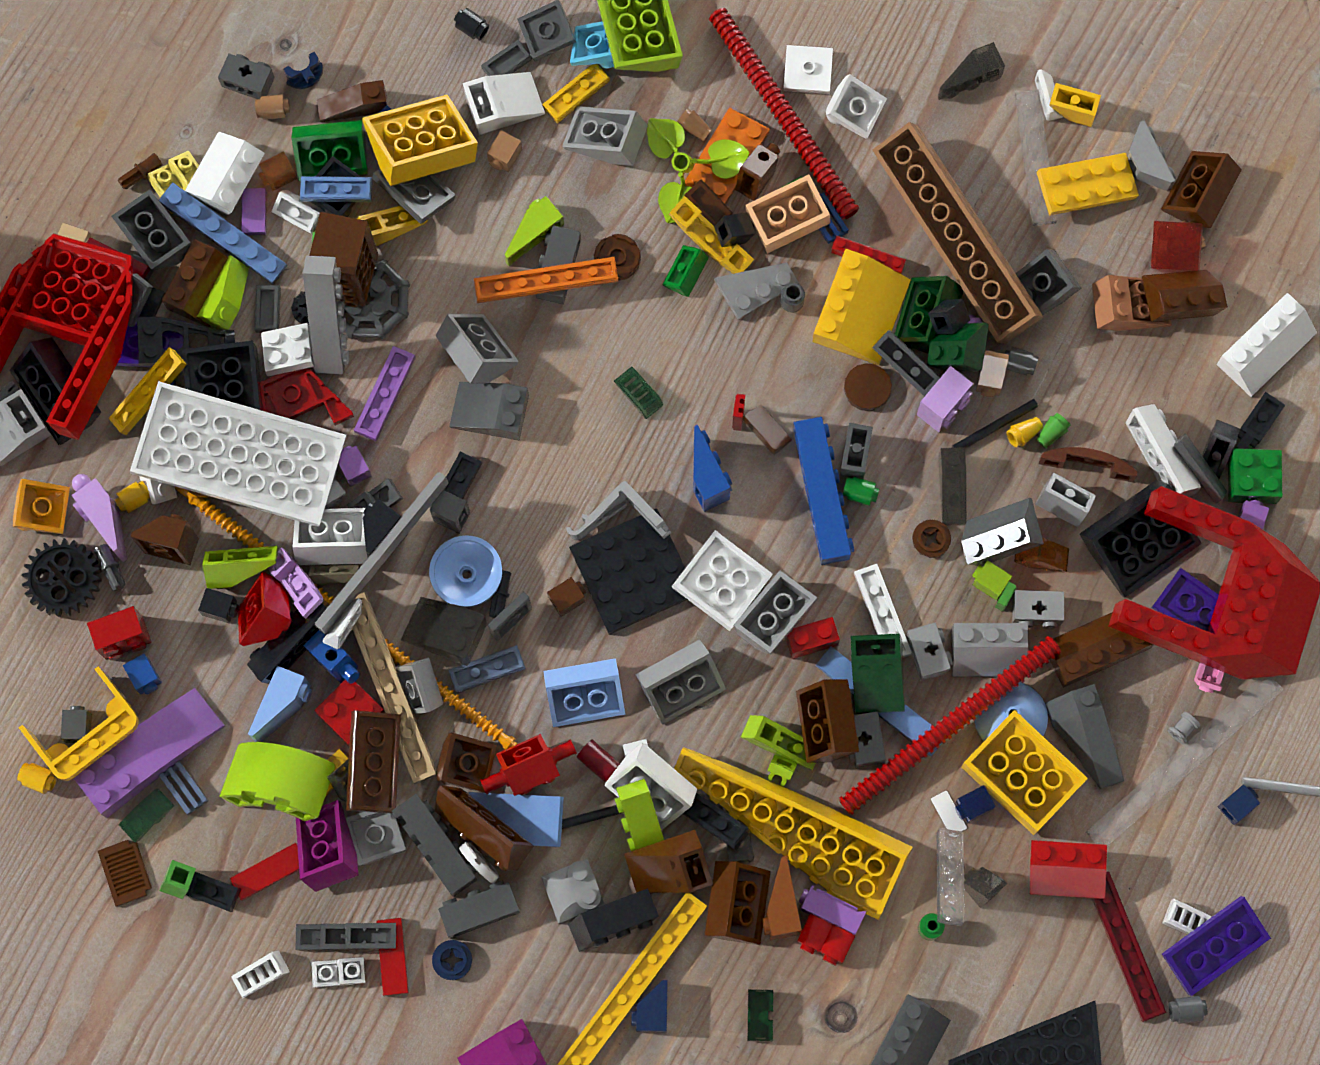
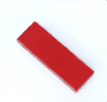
(267, 872)
(394, 963)

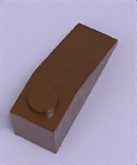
(354, 101)

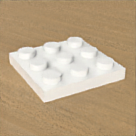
(722, 580)

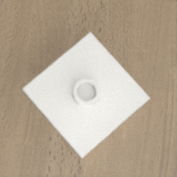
(808, 69)

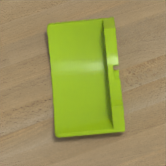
(278, 776)

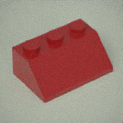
(264, 611)
(1068, 869)

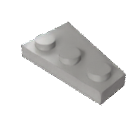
(754, 287)

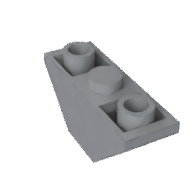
(1148, 159)

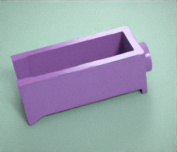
(831, 909)

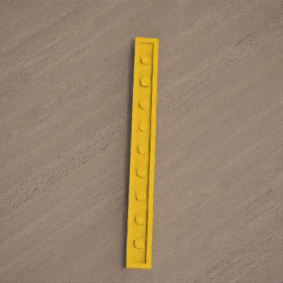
(635, 982)

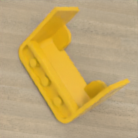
(70, 762)

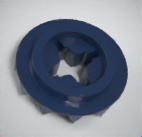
(443, 952)

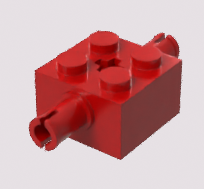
(528, 765)

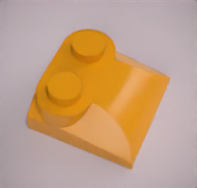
(40, 506)

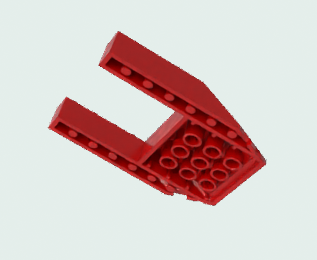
(79, 297)
(1260, 606)

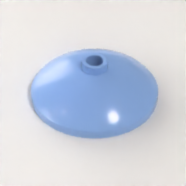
(461, 556)
(1023, 701)

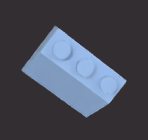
(584, 692)

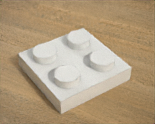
(287, 349)

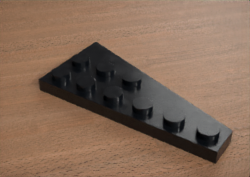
(1062, 1040)

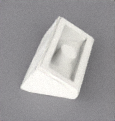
(1045, 85)
(296, 212)
(342, 627)

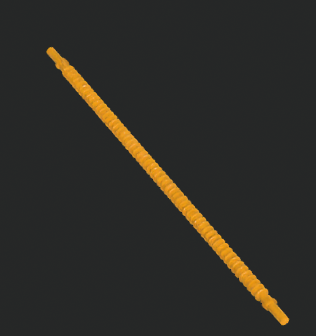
(459, 704)

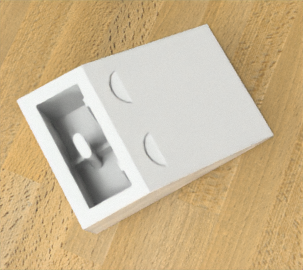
(502, 100)

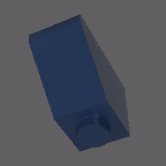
(652, 1011)

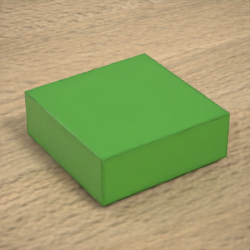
(1006, 596)

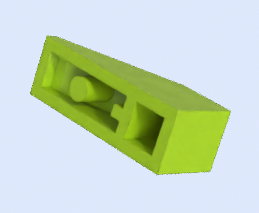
(533, 228)
(225, 296)
(233, 566)
(776, 739)

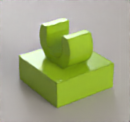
(781, 767)

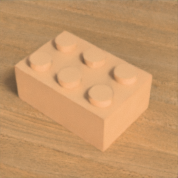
(788, 213)

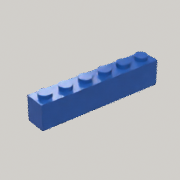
(822, 490)

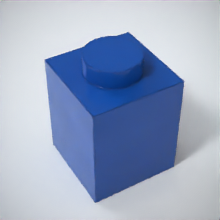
(142, 674)

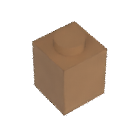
(504, 151)

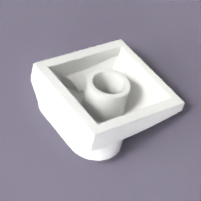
(855, 106)

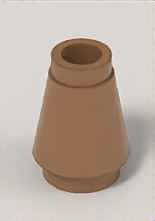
(694, 124)

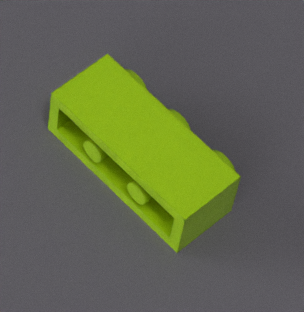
(639, 814)

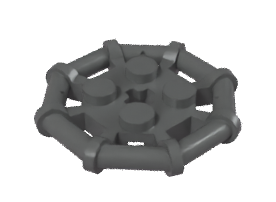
(380, 306)

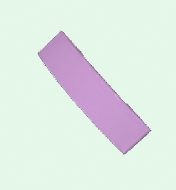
(296, 583)

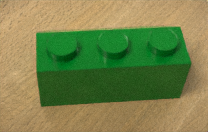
(318, 143)

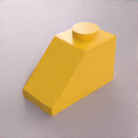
(1075, 104)

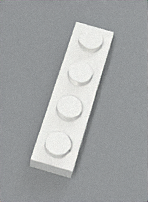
(880, 604)

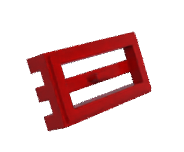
(738, 412)

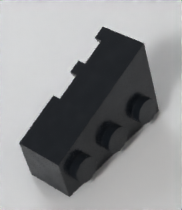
(613, 920)

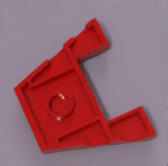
(298, 393)

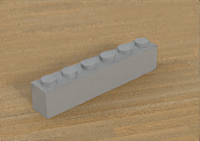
(325, 314)

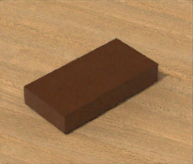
(708, 202)

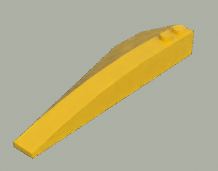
(825, 844)

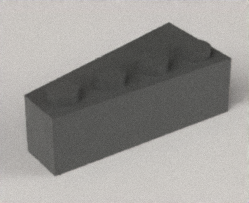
(434, 844)

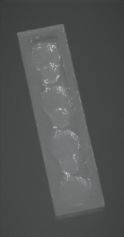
(950, 877)

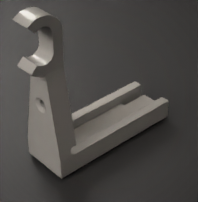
(615, 503)

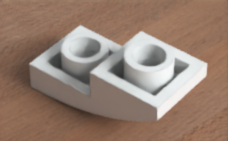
(338, 972)

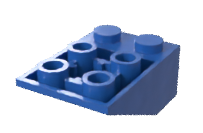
(709, 482)

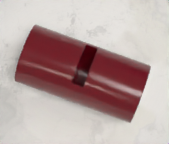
(598, 760)

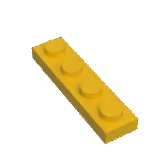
(141, 397)

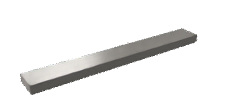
(381, 553)

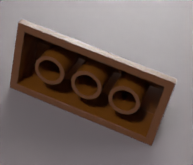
(1093, 650)
(481, 827)

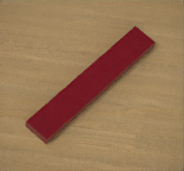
(1128, 953)

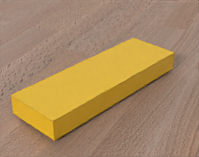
(576, 92)

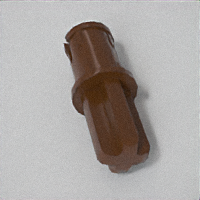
(140, 171)

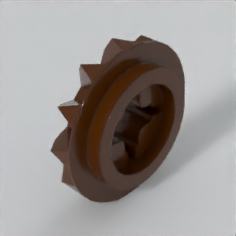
(928, 528)

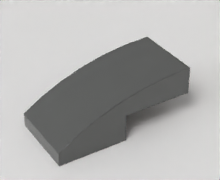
(386, 492)

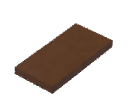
(373, 762)

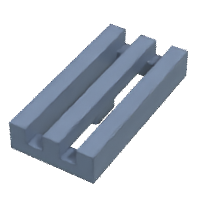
(172, 771)

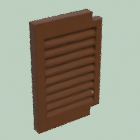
(125, 872)

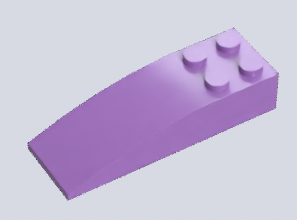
(148, 752)

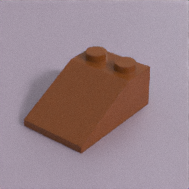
(782, 912)

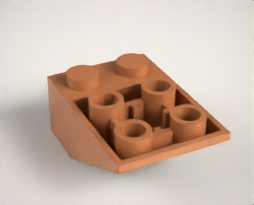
(1122, 304)

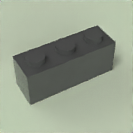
(561, 249)
(906, 362)
(478, 909)

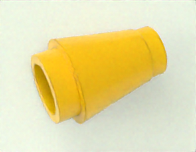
(1024, 431)

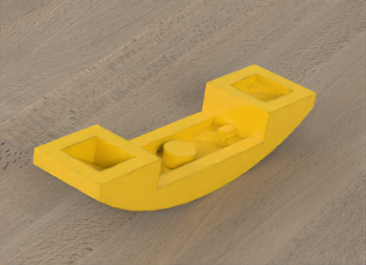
(703, 233)

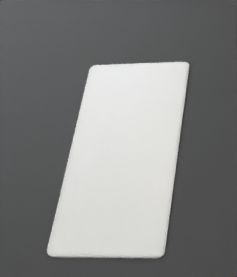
(947, 812)

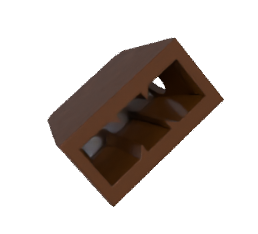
(757, 170)

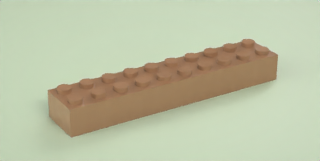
(957, 233)

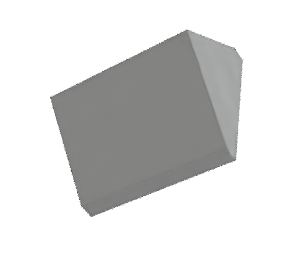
(420, 685)

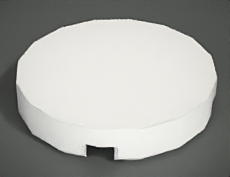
(479, 862)

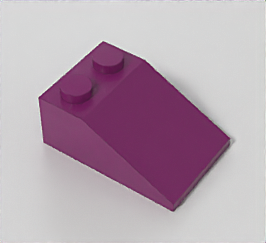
(326, 848)
(507, 1047)

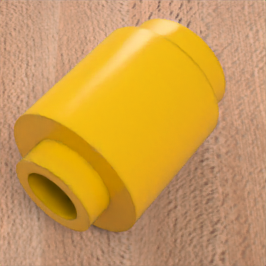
(132, 497)
(36, 777)

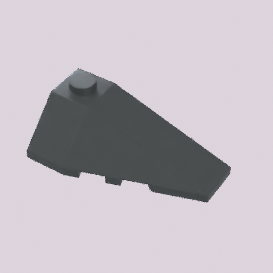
(1084, 727)

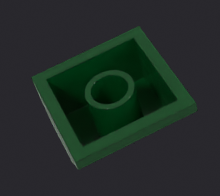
(959, 350)

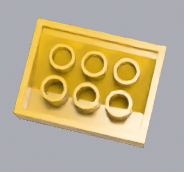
(420, 139)
(860, 306)
(1024, 772)

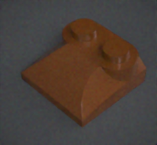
(465, 762)

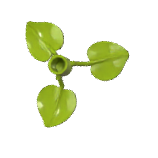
(668, 135)

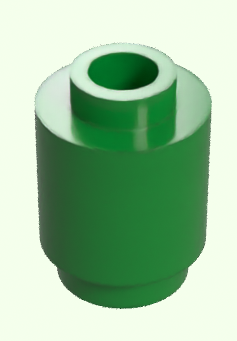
(861, 490)
(925, 932)

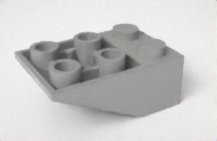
(19, 426)

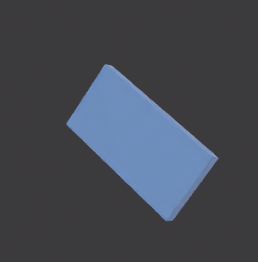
(531, 816)

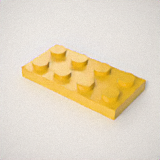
(1087, 184)

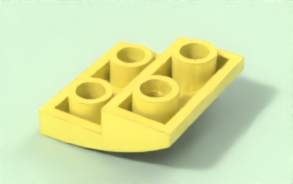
(179, 171)

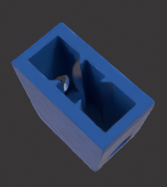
(336, 662)

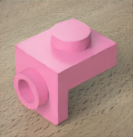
(1208, 678)

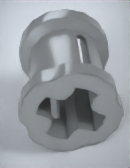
(1184, 728)

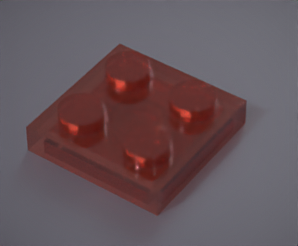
(1176, 245)

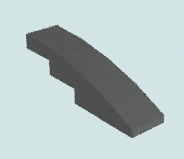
(345, 936)

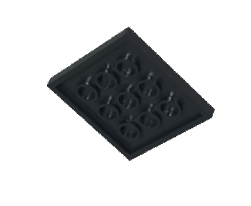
(629, 572)

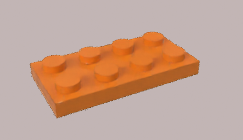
(732, 127)

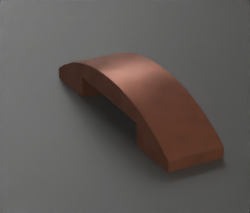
(1119, 469)

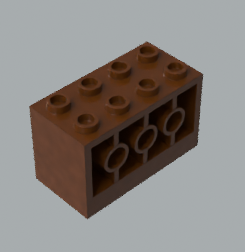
(354, 250)

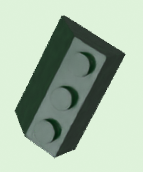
(923, 296)

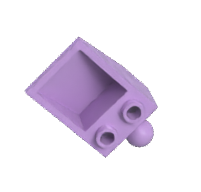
(97, 506)

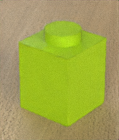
(991, 579)

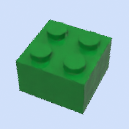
(1255, 476)

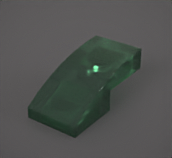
(145, 815)

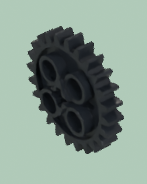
(78, 563)

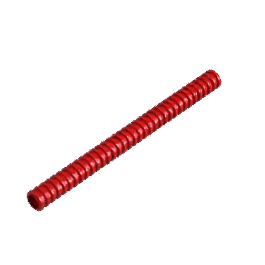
(783, 112)
(950, 725)

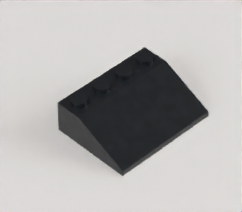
(225, 372)
(1134, 545)

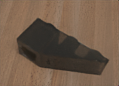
(978, 67)

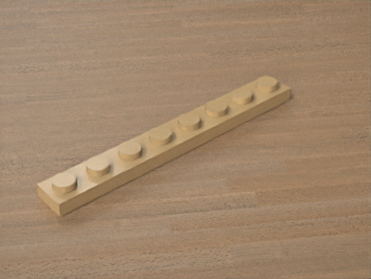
(392, 692)

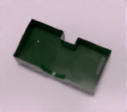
(759, 1004)

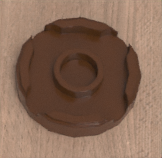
(625, 252)
(867, 387)

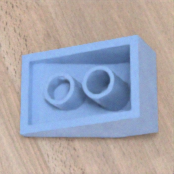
(281, 701)

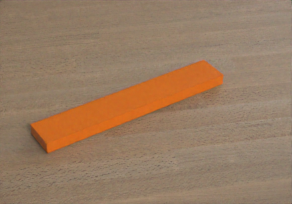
(546, 279)

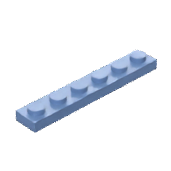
(222, 233)

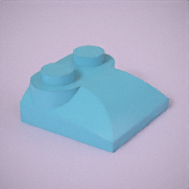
(591, 46)

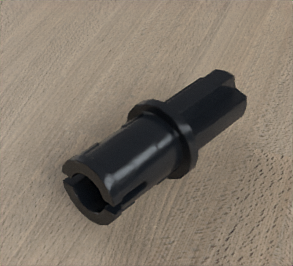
(499, 598)

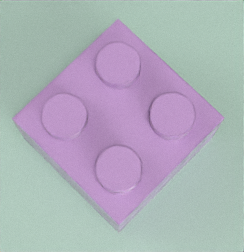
(944, 400)

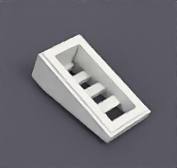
(1171, 912)
(279, 965)

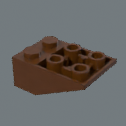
(670, 865)

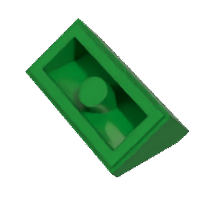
(686, 270)

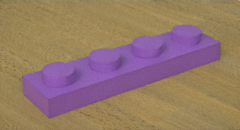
(384, 393)

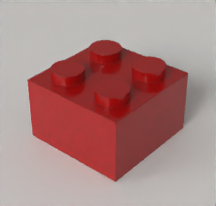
(119, 633)
(338, 706)

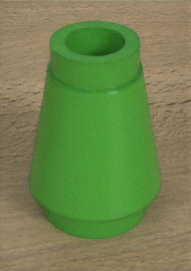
(1053, 430)

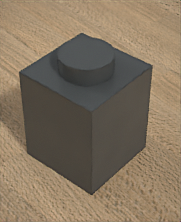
(75, 724)

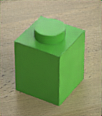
(177, 879)

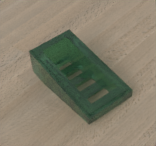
(649, 403)

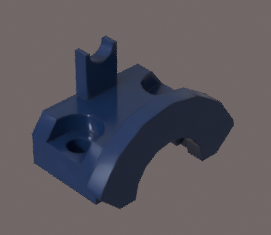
(307, 77)

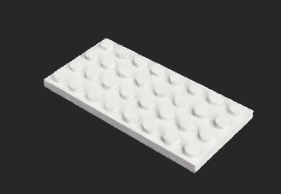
(238, 454)

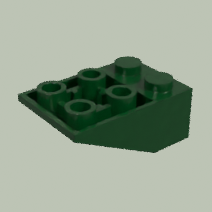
(878, 673)

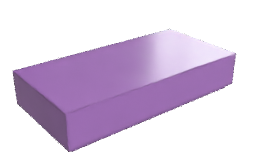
(254, 211)

